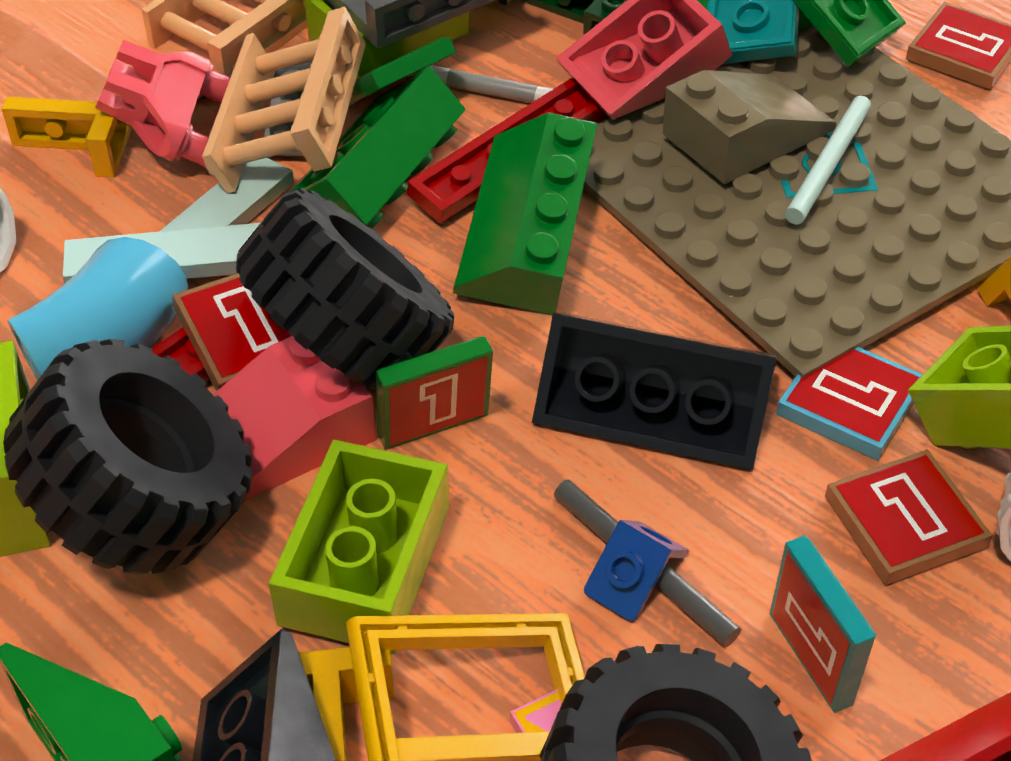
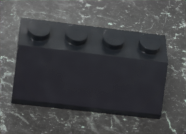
(654, 389)

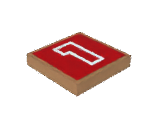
(963, 45)
(225, 326)
(907, 516)

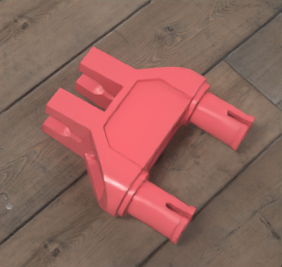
(160, 98)

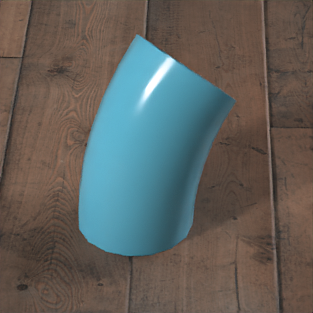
(115, 295)

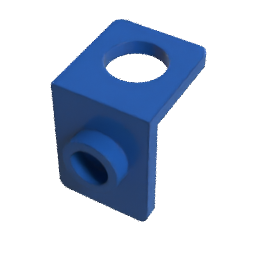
(631, 567)

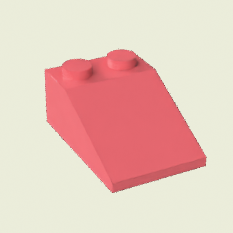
(643, 50)
(293, 411)

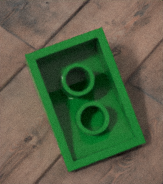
(83, 717)

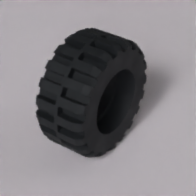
(341, 288)
(127, 457)
(673, 704)

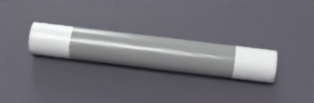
(490, 85)

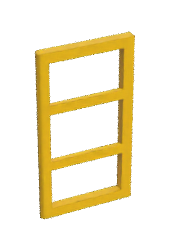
(421, 632)

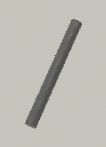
(669, 582)

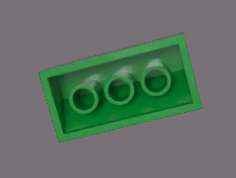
(387, 146)
(527, 213)

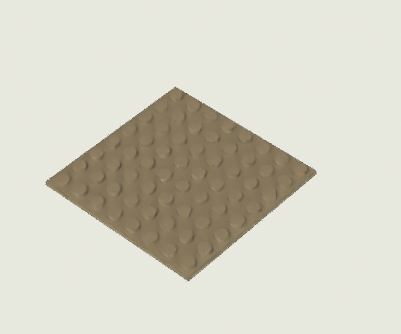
(857, 257)

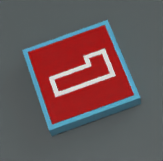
(852, 401)

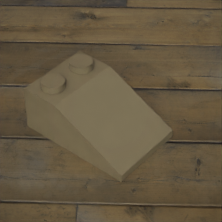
(739, 120)

